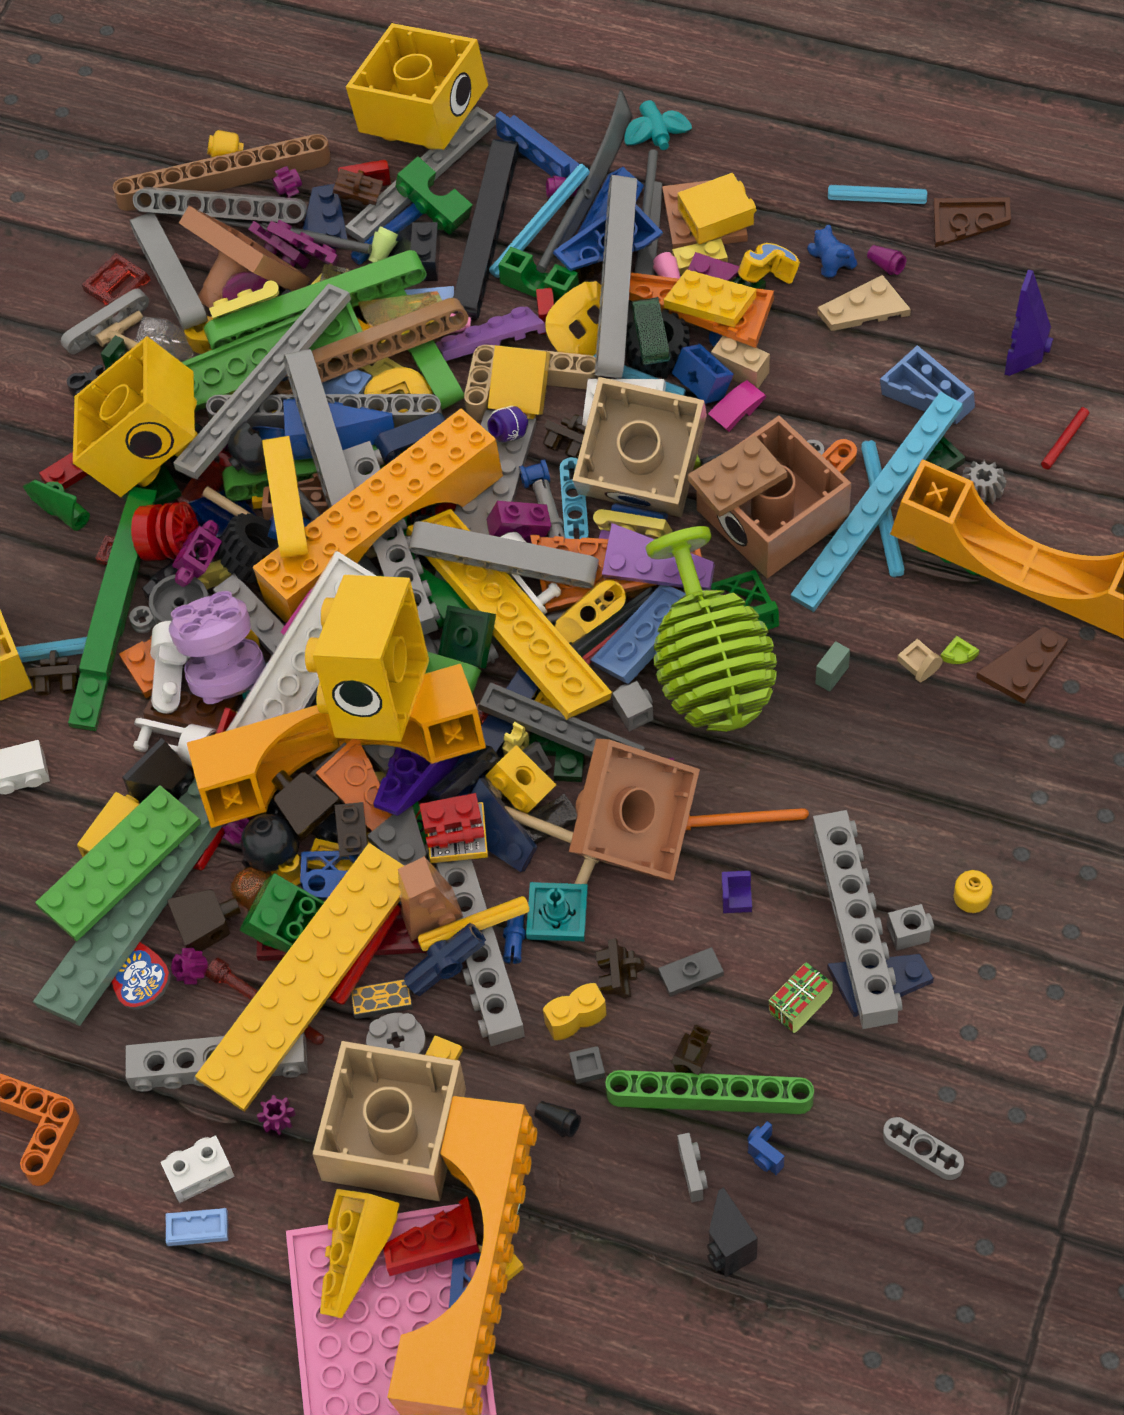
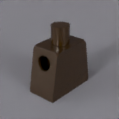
(303, 802)
(202, 918)

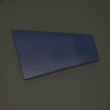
(325, 213)
(504, 834)
(909, 971)

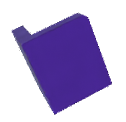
(736, 892)

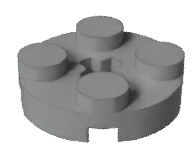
(400, 1025)

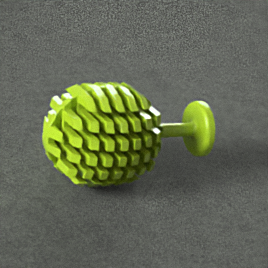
(710, 646)

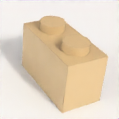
(742, 360)

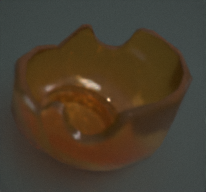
(247, 885)

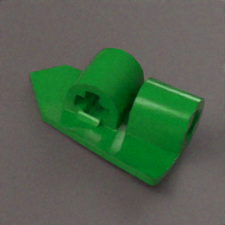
(57, 502)

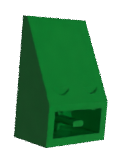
(280, 913)

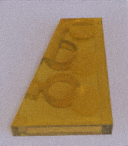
(386, 309)

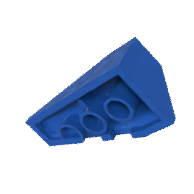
(588, 245)

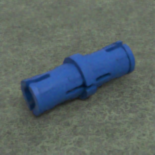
(513, 937)

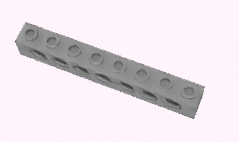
(364, 459)
(872, 1008)
(508, 1023)

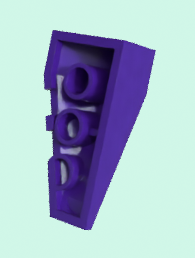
(1030, 329)
(409, 780)

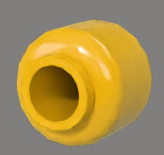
(223, 143)
(972, 891)

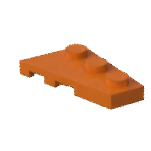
(354, 781)

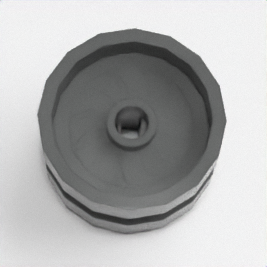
(169, 595)

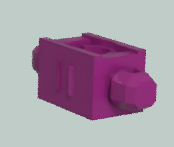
(187, 565)

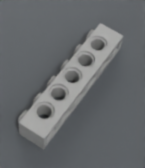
(173, 1054)

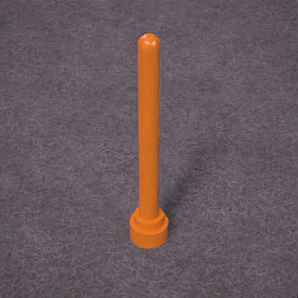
(746, 817)

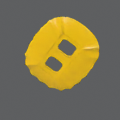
(565, 311)
(396, 380)

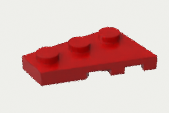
(440, 1240)

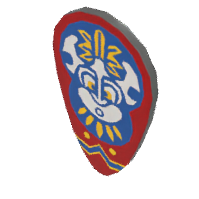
(141, 979)

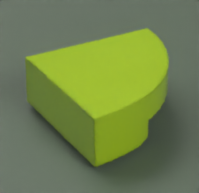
(959, 652)

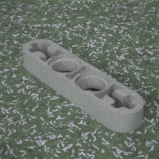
(81, 336)

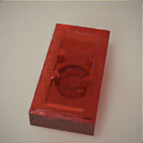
(210, 478)

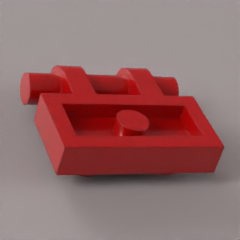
(451, 814)

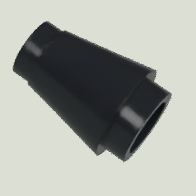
(558, 1118)

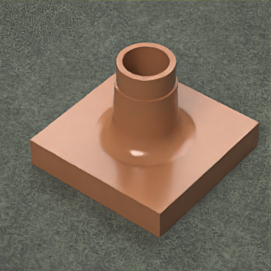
(236, 255)
(634, 809)

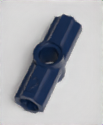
(444, 959)

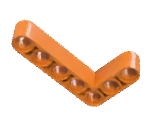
(47, 1127)

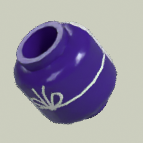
(507, 424)

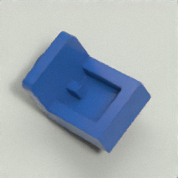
(764, 1154)

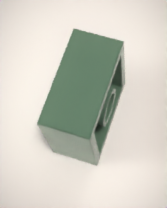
(832, 666)

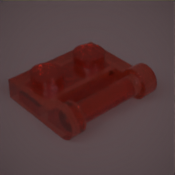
(111, 276)

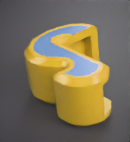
(768, 259)

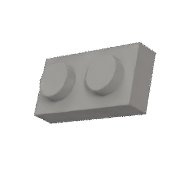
(689, 1155)

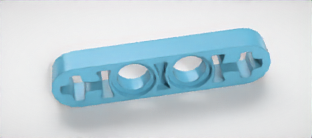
(572, 503)

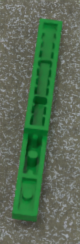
(108, 617)

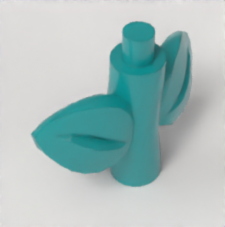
(655, 126)

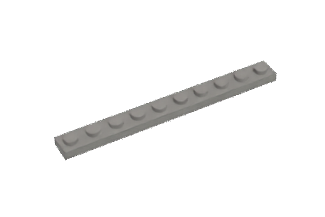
(260, 382)
(269, 633)

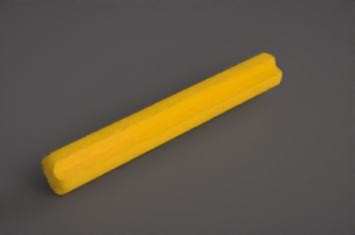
(481, 920)

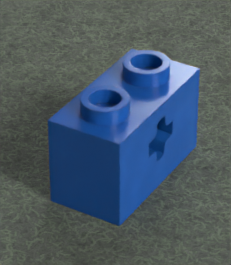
(702, 373)

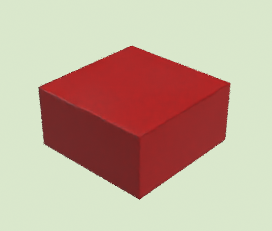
(544, 302)

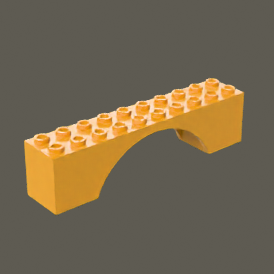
(444, 466)
(952, 521)
(239, 764)
(445, 1361)

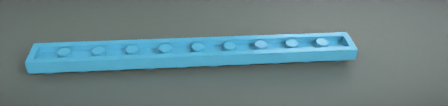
(876, 502)

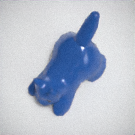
(831, 252)

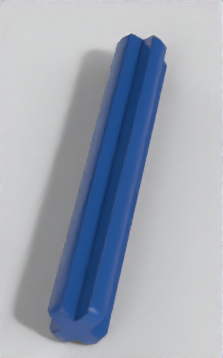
(395, 225)

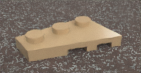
(865, 303)

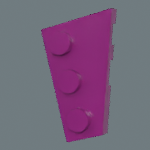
(303, 242)

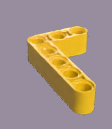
(285, 497)

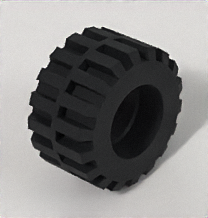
(677, 338)
(245, 544)

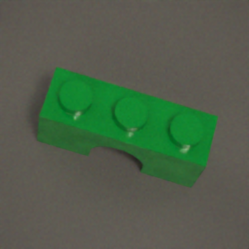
(447, 210)
(520, 273)

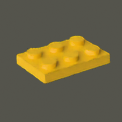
(710, 298)

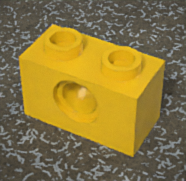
(519, 767)

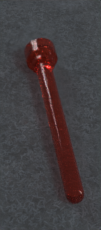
(220, 972)

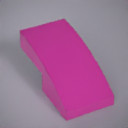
(736, 404)

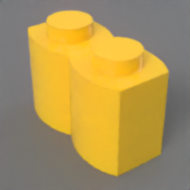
(569, 1013)

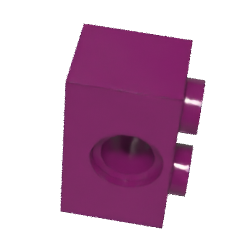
(519, 517)

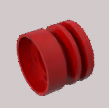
(162, 530)

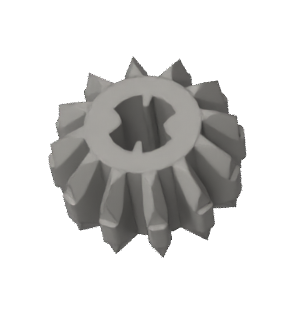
(987, 480)

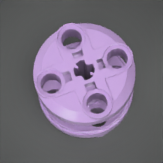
(214, 638)

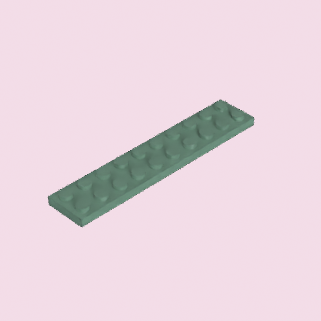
(109, 943)

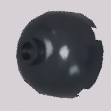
(247, 451)
(269, 842)

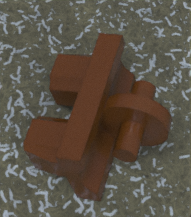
(357, 187)

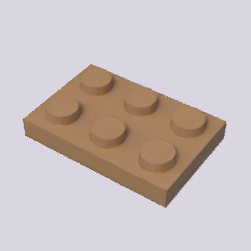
(737, 476)

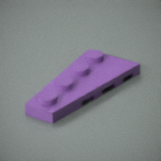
(491, 333)
(628, 561)

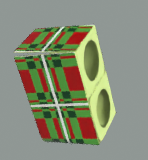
(800, 997)

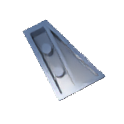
(919, 380)

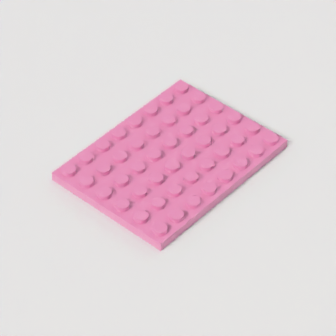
(351, 1358)

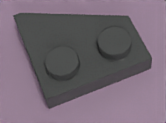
(399, 838)

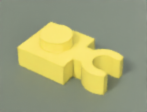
(517, 737)

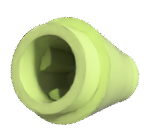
(382, 244)

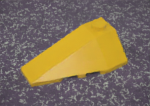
(359, 1232)

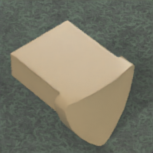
(920, 660)

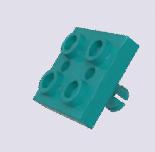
(557, 901)

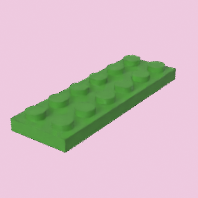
(118, 863)

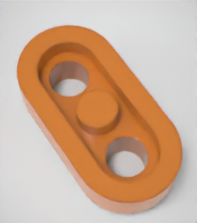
(838, 448)

